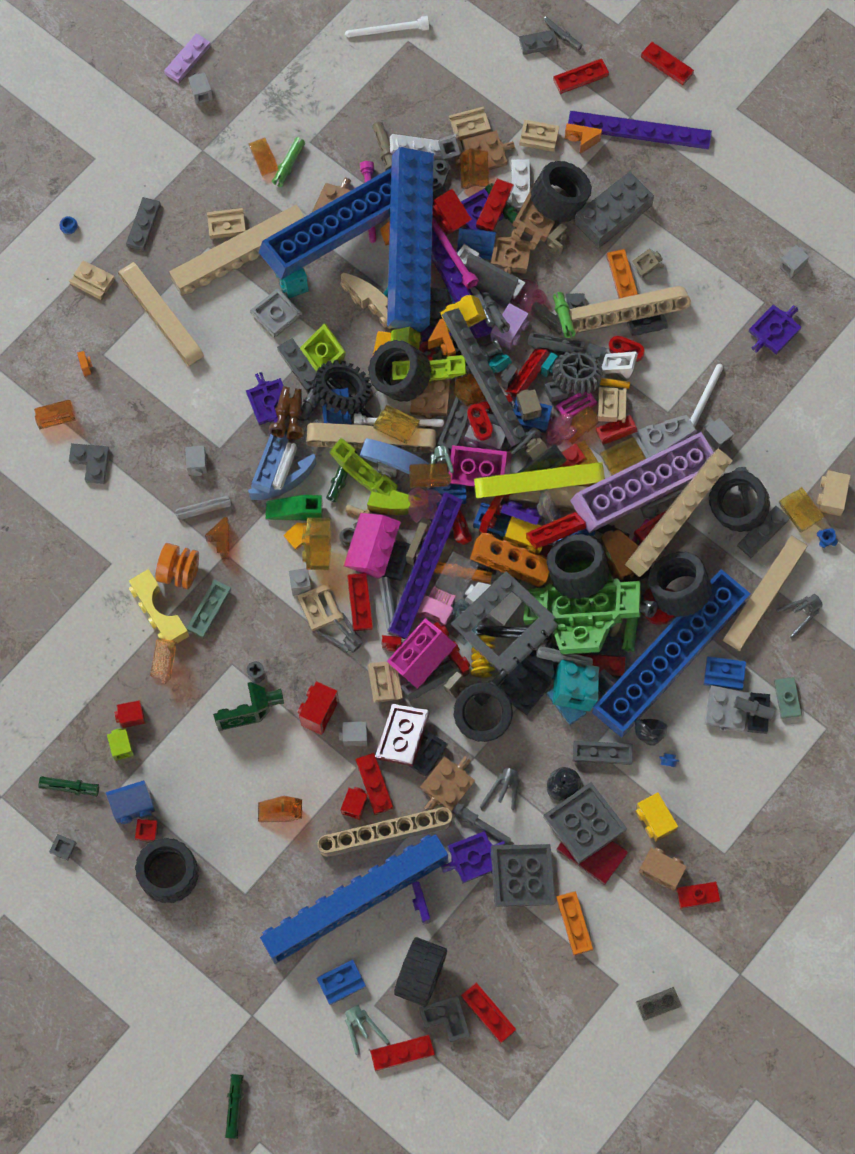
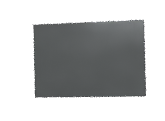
(492, 280)

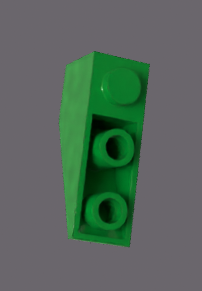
(295, 508)

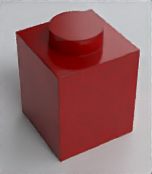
(130, 714)
(354, 803)

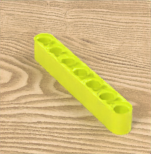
(539, 480)

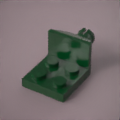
(251, 714)

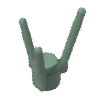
(442, 456)
(356, 1017)

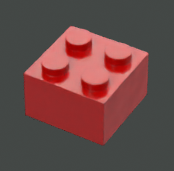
(449, 212)
(318, 707)

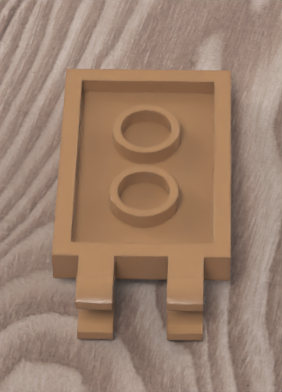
(532, 222)

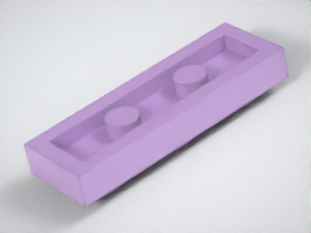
(187, 58)

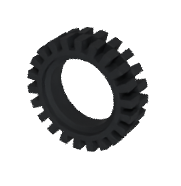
(335, 401)

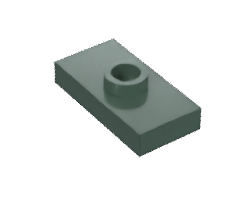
(787, 697)

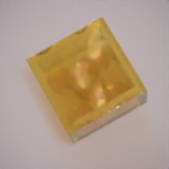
(317, 543)

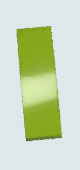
(394, 504)

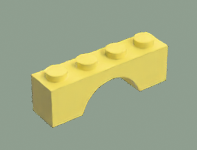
(146, 589)

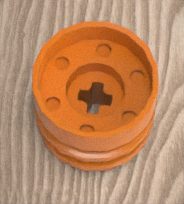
(172, 564)

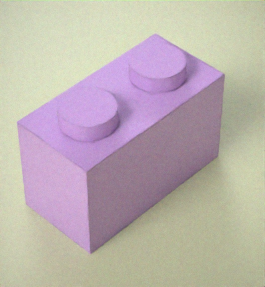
(518, 321)

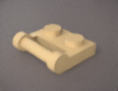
(314, 610)

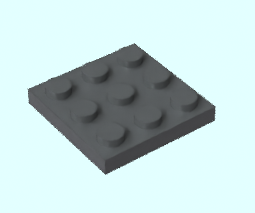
(585, 822)
(522, 875)

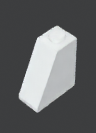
(502, 611)

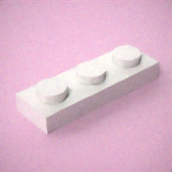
(416, 143)
(521, 179)

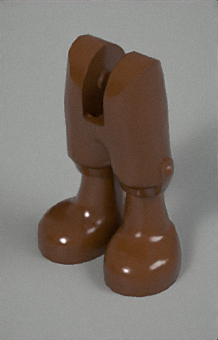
(288, 407)

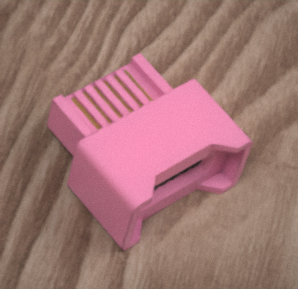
(437, 606)

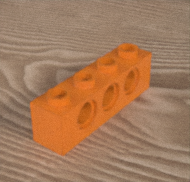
(483, 554)

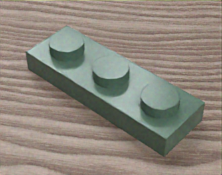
(208, 609)

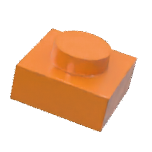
(85, 363)

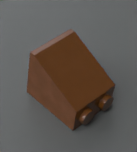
(618, 550)

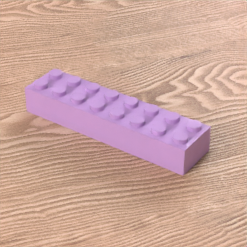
(641, 483)

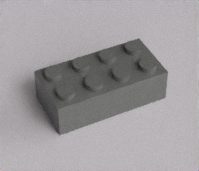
(614, 209)

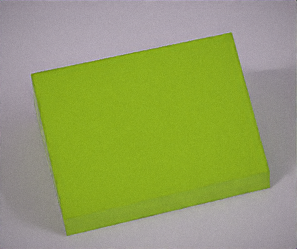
(323, 348)

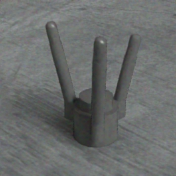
(533, 433)
(649, 510)
(809, 604)
(352, 640)
(507, 780)

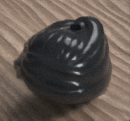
(650, 730)
(563, 783)

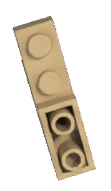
(366, 295)

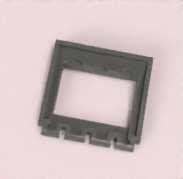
(485, 604)

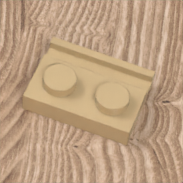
(470, 123)
(539, 135)
(226, 223)
(92, 279)
(612, 404)
(384, 682)

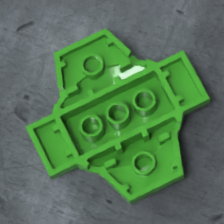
(587, 620)

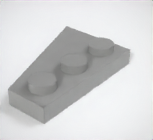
(664, 435)

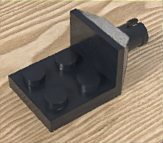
(529, 681)

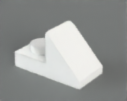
(619, 363)

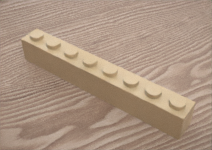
(230, 254)
(678, 512)

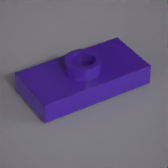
(419, 902)

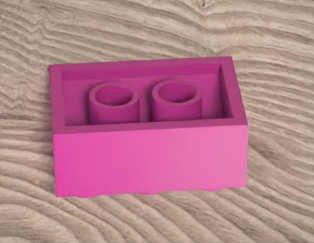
(477, 463)
(372, 544)
(421, 653)

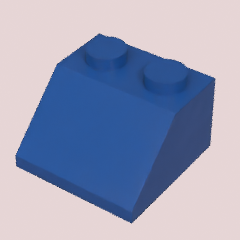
(131, 802)

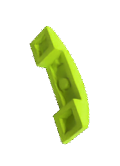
(441, 369)
(361, 470)

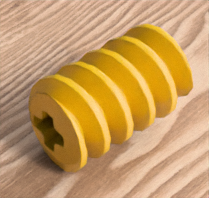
(480, 665)

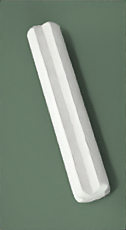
(284, 466)

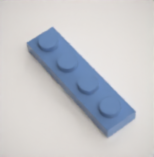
(269, 463)

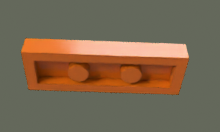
(621, 273)
(574, 923)

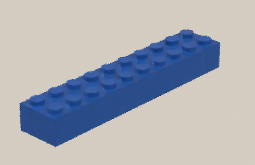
(328, 226)
(410, 239)
(669, 656)
(354, 899)

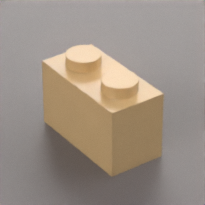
(834, 493)

